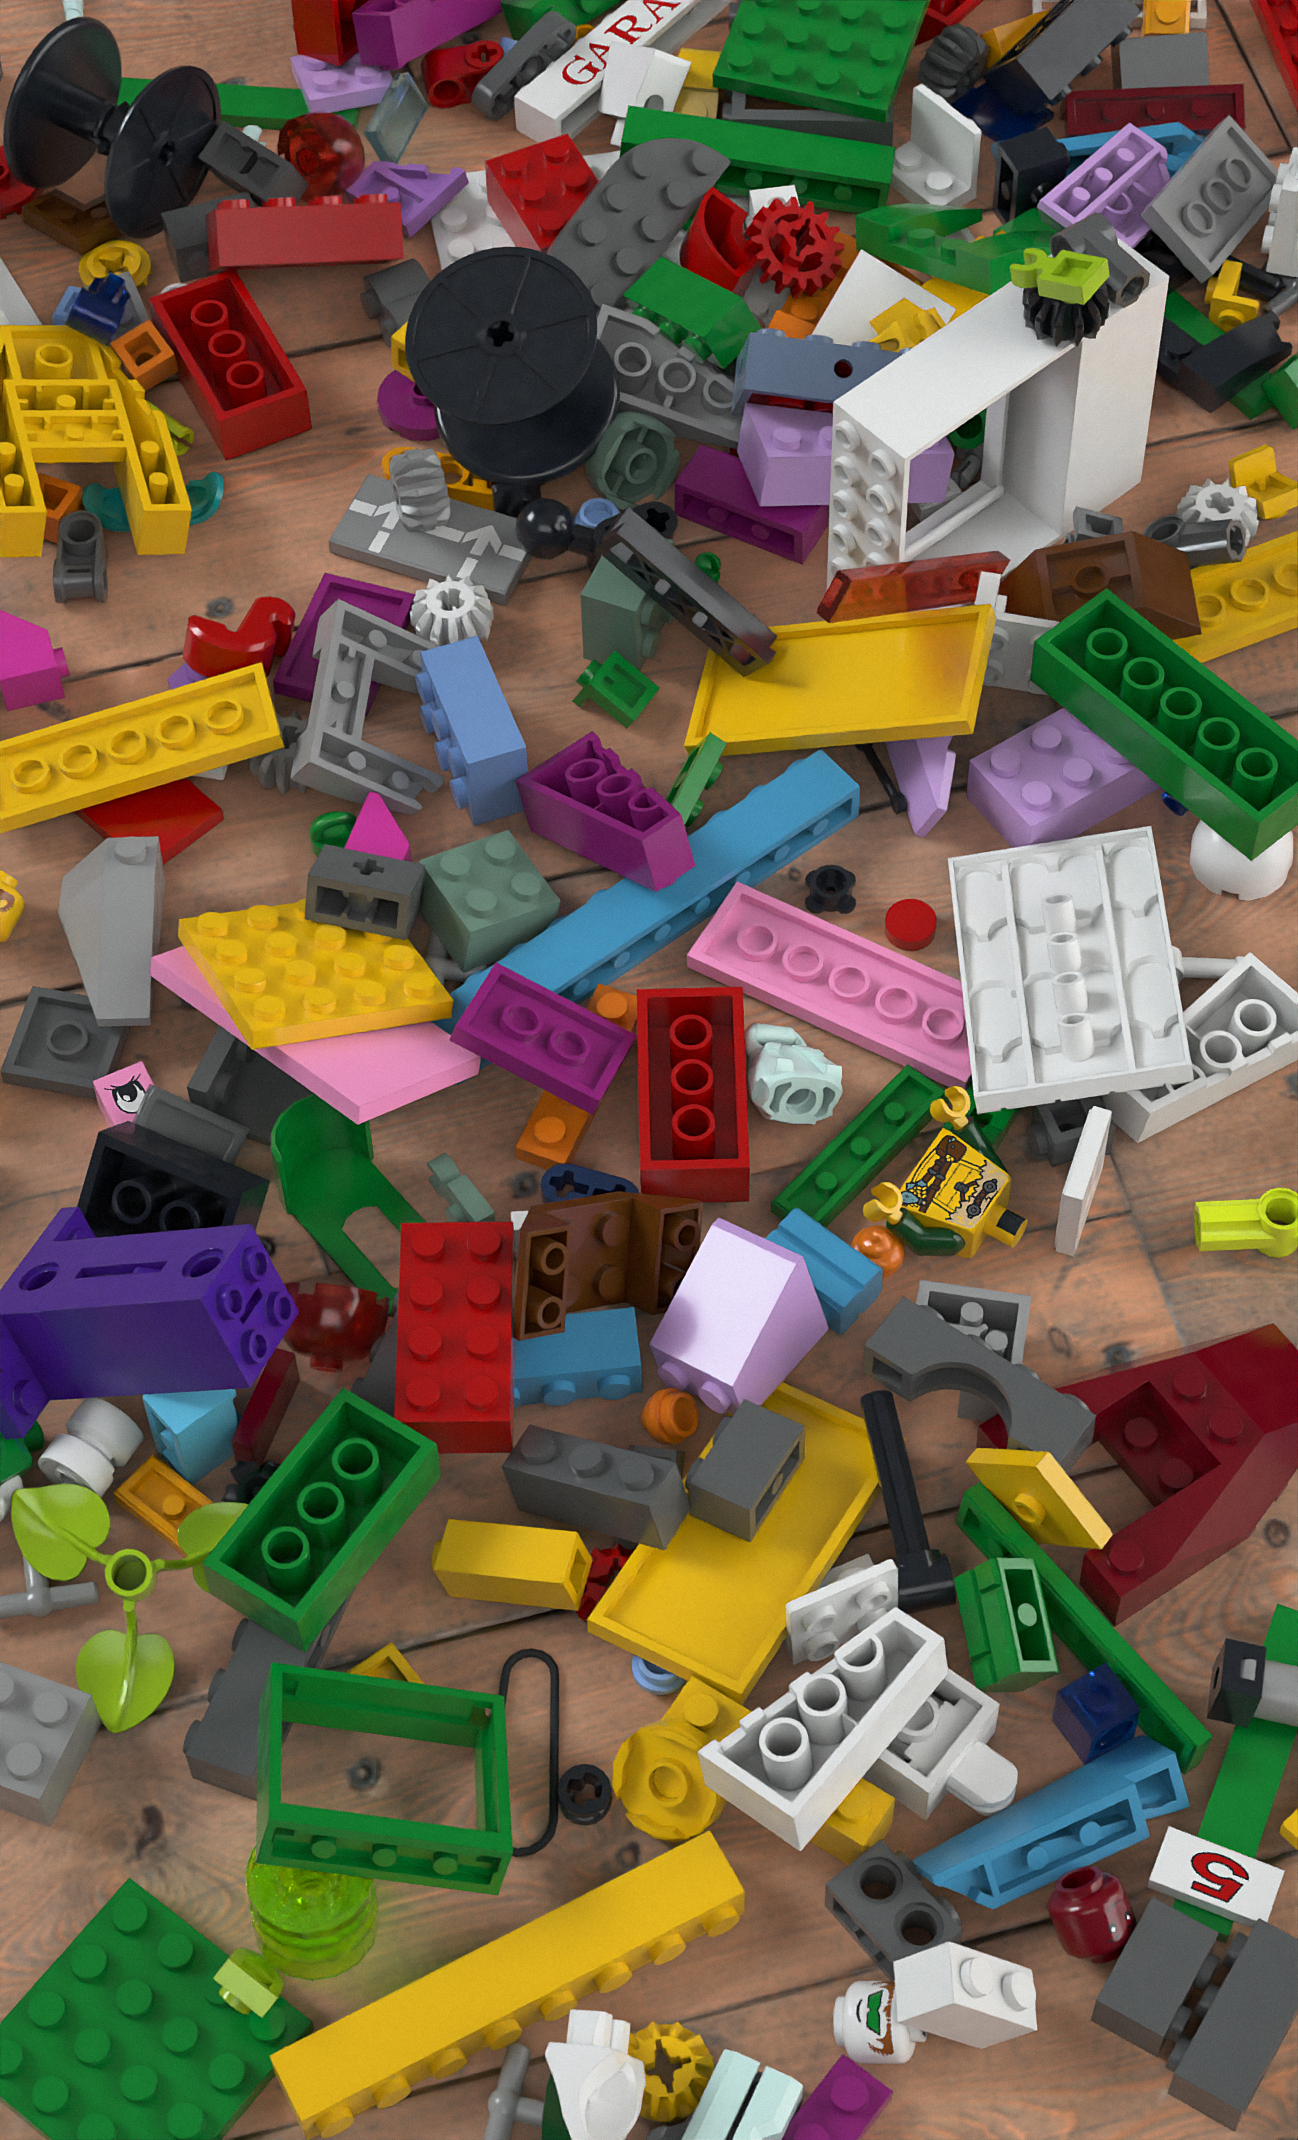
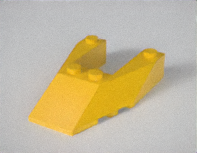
(74, 404)

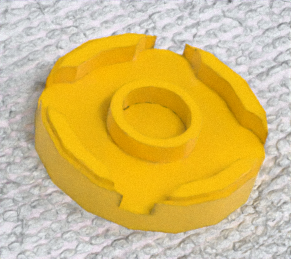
(664, 1783)

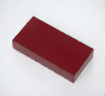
(266, 1407)

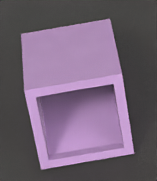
(738, 1320)

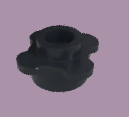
(830, 879)

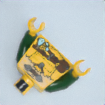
(953, 1192)

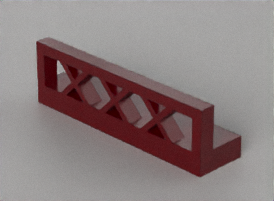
(1110, 110)

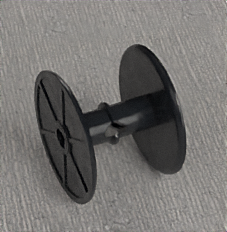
(69, 108)
(513, 365)

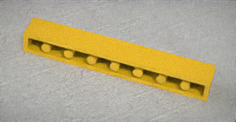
(508, 1986)

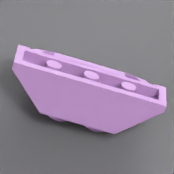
(1112, 182)

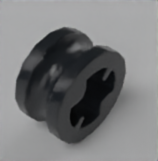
(593, 1809)

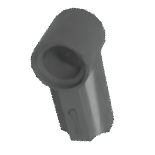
(1098, 238)
(1203, 542)

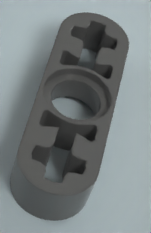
(541, 45)

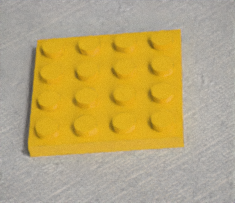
(309, 978)

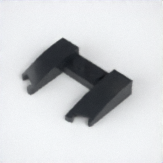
(1222, 366)

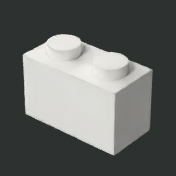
(965, 1995)

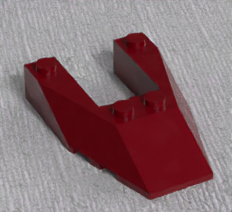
(1203, 1440)

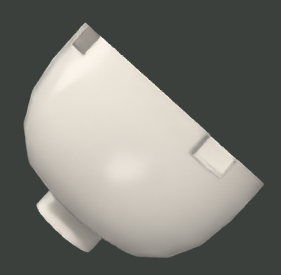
(1225, 868)

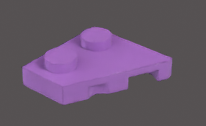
(419, 191)

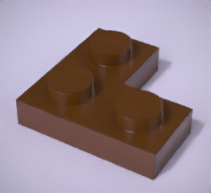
(70, 221)

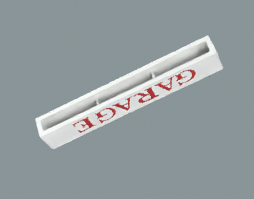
(569, 89)

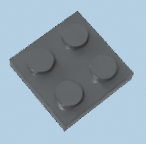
(61, 1045)

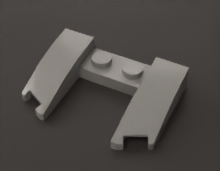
(330, 753)

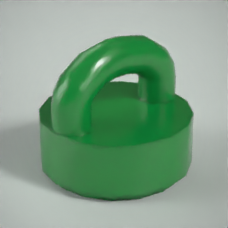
(331, 829)

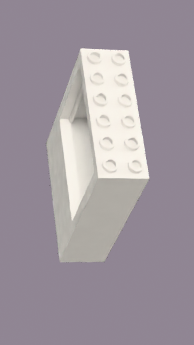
(1058, 432)

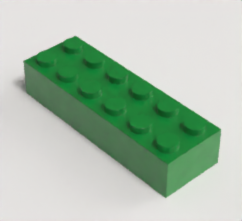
(1173, 721)

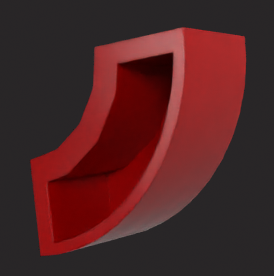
(716, 244)

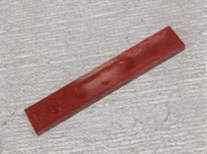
(907, 586)

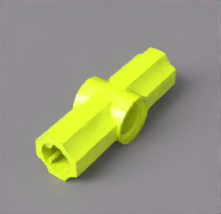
(1249, 1224)

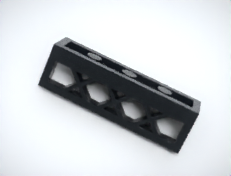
(687, 593)

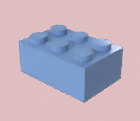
(472, 729)

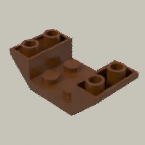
(1132, 566)
(602, 1255)

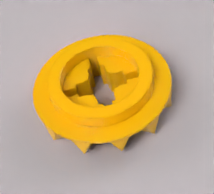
(112, 257)
(688, 2082)

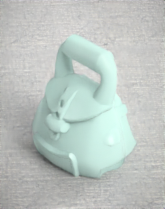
(788, 1077)

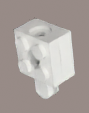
(1281, 233)
(948, 1754)

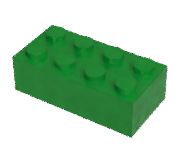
(322, 1519)

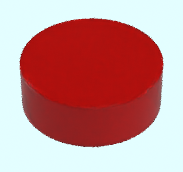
(910, 924)

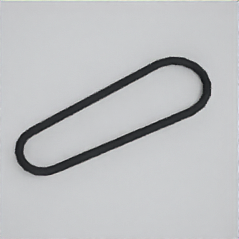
(554, 1740)

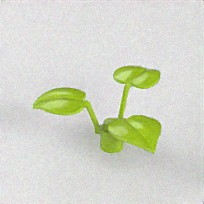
(57, 1535)

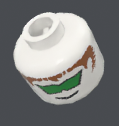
(869, 2026)

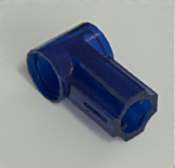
(99, 308)

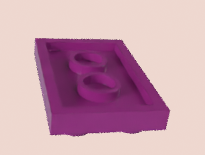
(298, 668)
(543, 1038)

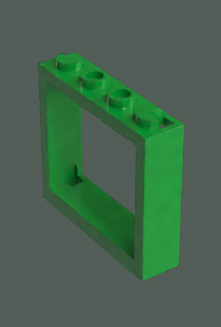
(376, 1844)

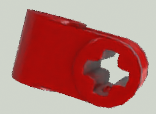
(455, 72)

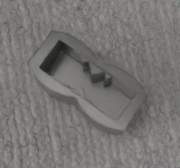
(392, 295)

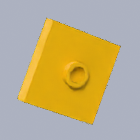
(1040, 1497)

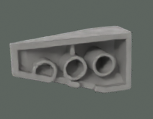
(667, 381)
(114, 926)

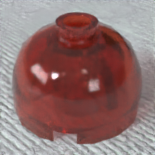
(323, 151)
(335, 1324)

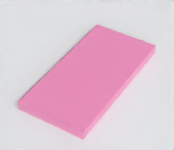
(351, 1072)

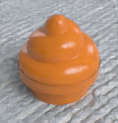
(880, 1247)
(670, 1416)

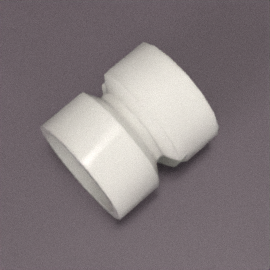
(95, 1442)

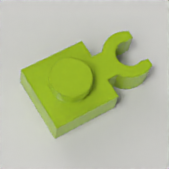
(1066, 277)

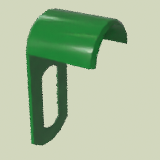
(328, 1175)

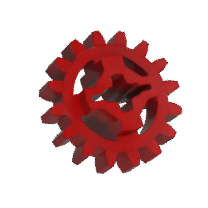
(791, 244)

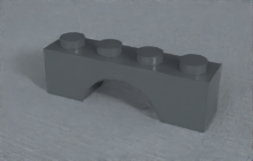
(924, 1354)

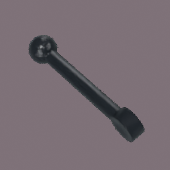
(896, 799)

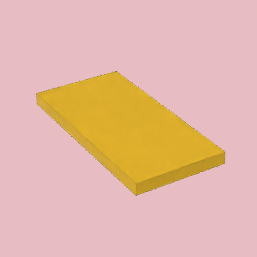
(851, 683)
(718, 1601)

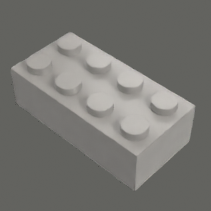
(42, 1742)

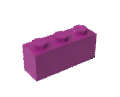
(719, 496)

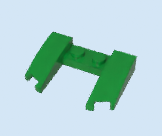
(916, 239)

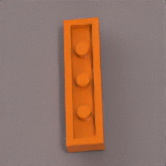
(557, 1125)

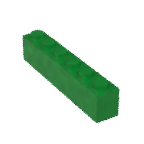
(823, 168)

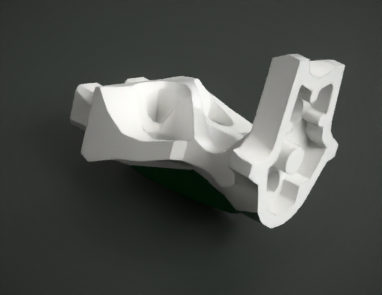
(592, 2081)

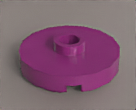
(406, 408)

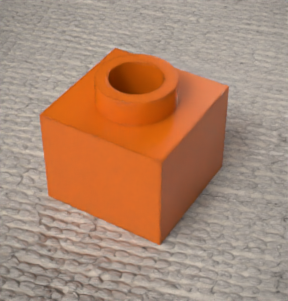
(147, 346)
(60, 500)

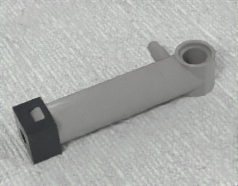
(1252, 1686)

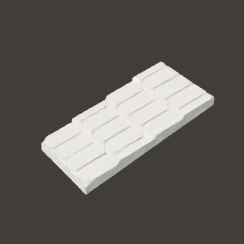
(1067, 971)

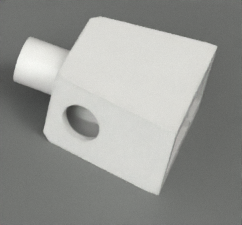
(639, 79)

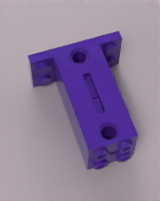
(135, 1316)

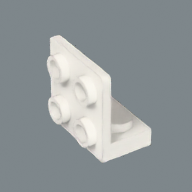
(941, 156)
(1012, 640)
(840, 1608)

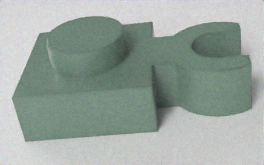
(463, 1198)

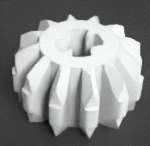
(1219, 503)
(451, 611)

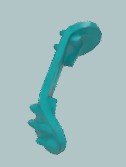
(109, 507)

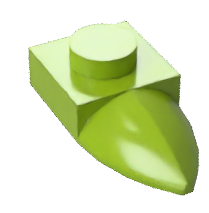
(249, 1982)

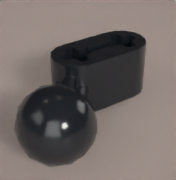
(549, 529)

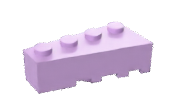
(791, 452)

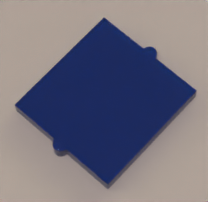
(994, 117)

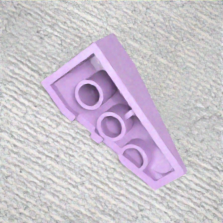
(924, 778)

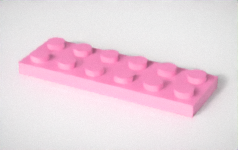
(837, 983)

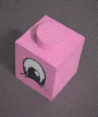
(122, 1093)

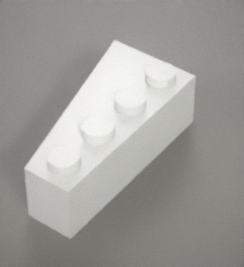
(1234, 1038)
(823, 1735)

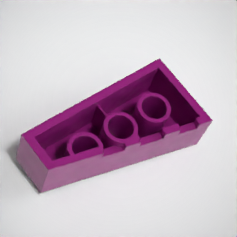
(401, 30)
(606, 814)

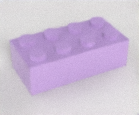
(1052, 782)

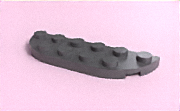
(635, 214)

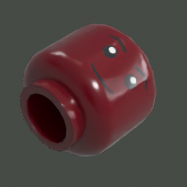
(1091, 1914)

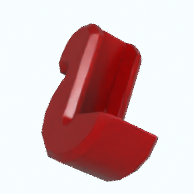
(263, 633)

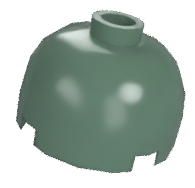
(633, 460)

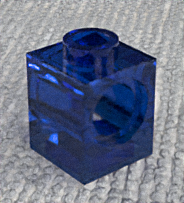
(1095, 1713)

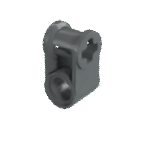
(80, 559)

